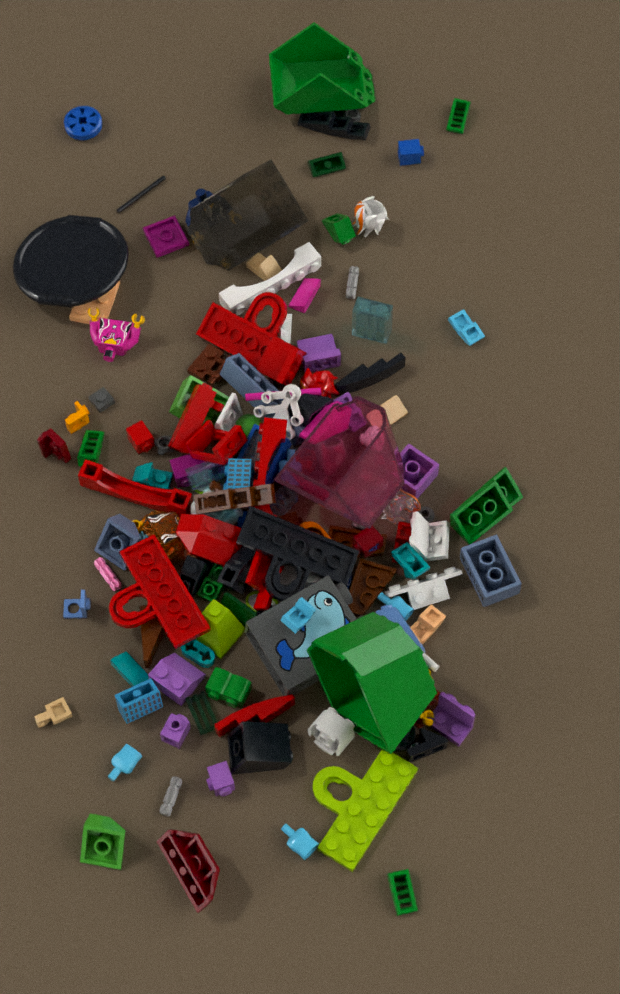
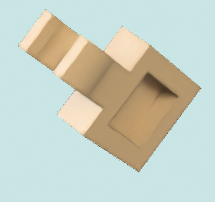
(55, 711)

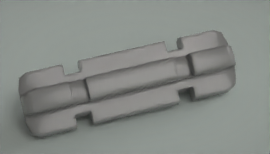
(352, 282)
(170, 796)

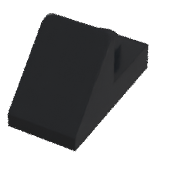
(430, 744)

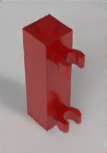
(193, 416)

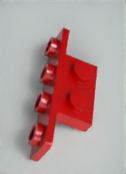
(256, 579)

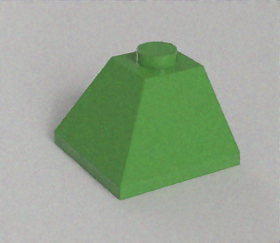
(102, 842)

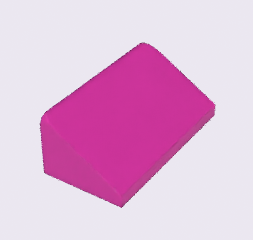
(305, 294)

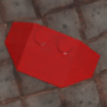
(208, 537)

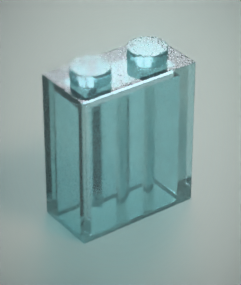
(372, 320)

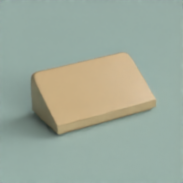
(394, 409)

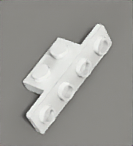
(425, 591)

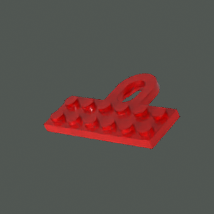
(243, 334)
(164, 592)

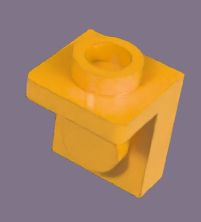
(77, 420)

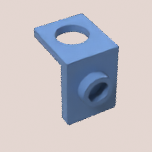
(83, 603)

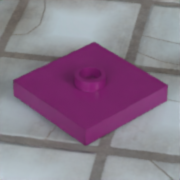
(165, 236)

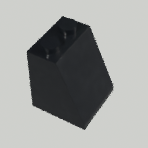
(259, 747)

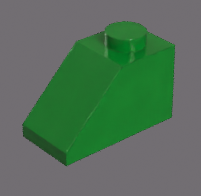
(339, 228)

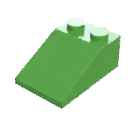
(184, 395)

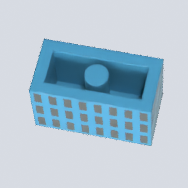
(239, 473)
(138, 701)

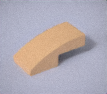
(427, 623)

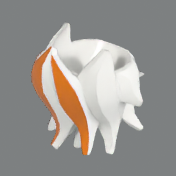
(369, 215)

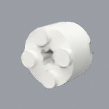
(332, 731)

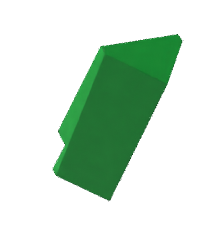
(486, 507)

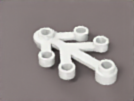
(282, 409)

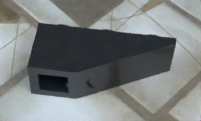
(236, 570)
(194, 573)

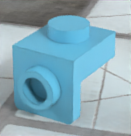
(298, 615)

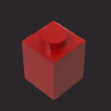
(140, 437)

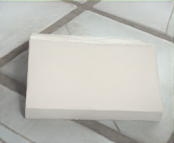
(229, 414)

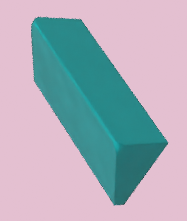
(129, 669)

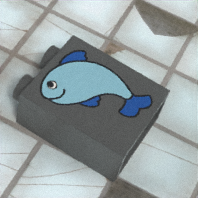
(285, 651)

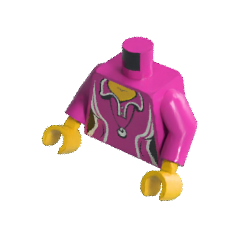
(114, 336)

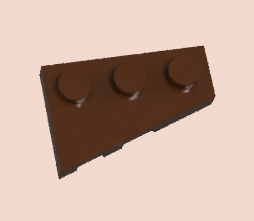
(367, 584)

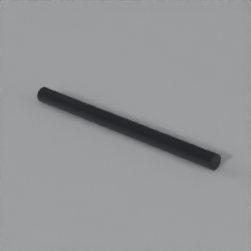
(135, 198)

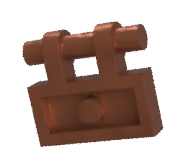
(206, 362)

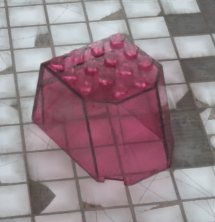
(348, 462)

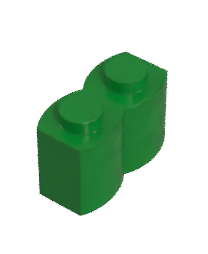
(228, 687)

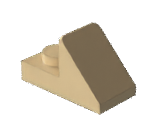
(263, 266)

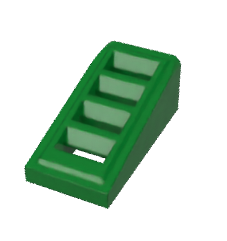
(462, 104)
(95, 447)
(403, 873)

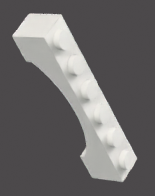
(239, 299)

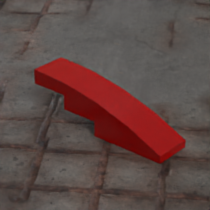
(261, 712)

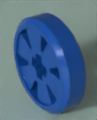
(83, 131)

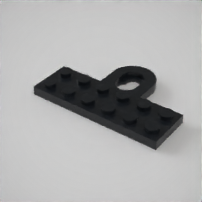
(295, 547)

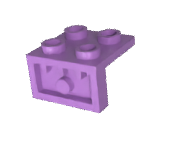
(320, 353)
(452, 719)

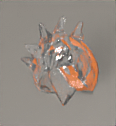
(401, 507)

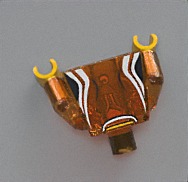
(163, 526)

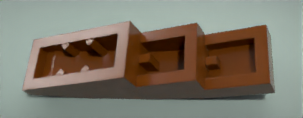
(234, 498)

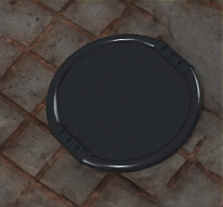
(70, 261)

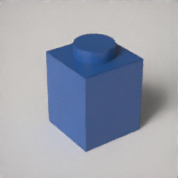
(410, 152)

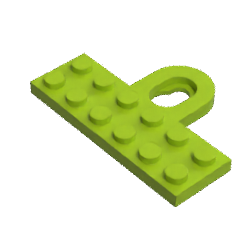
(365, 810)

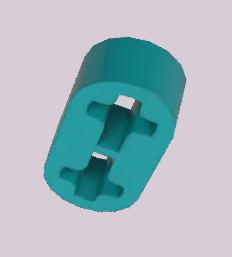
(195, 656)

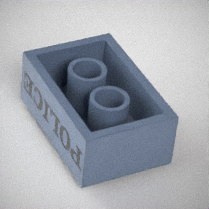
(490, 570)

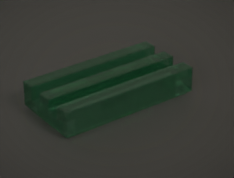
(196, 698)

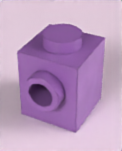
(175, 730)
(220, 779)

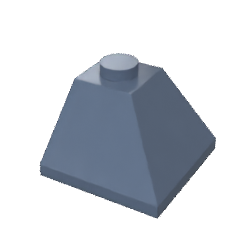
(116, 536)

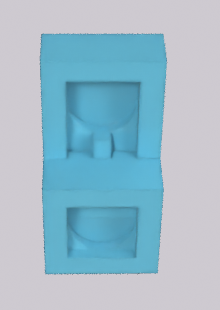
(465, 328)

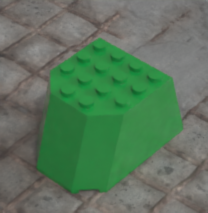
(374, 678)

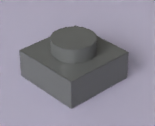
(101, 399)

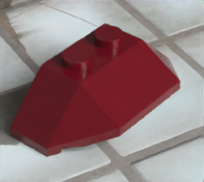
(191, 865)

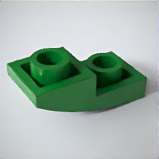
(210, 587)

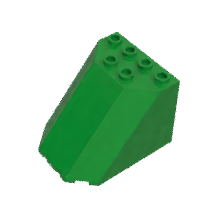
(318, 74)

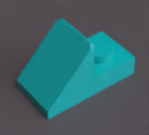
(152, 477)
(410, 561)

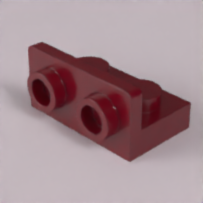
(52, 443)

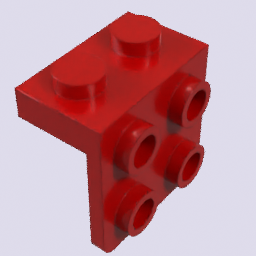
(280, 361)

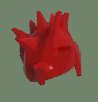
(321, 380)

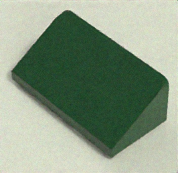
(326, 164)
(238, 608)

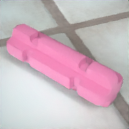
(107, 574)

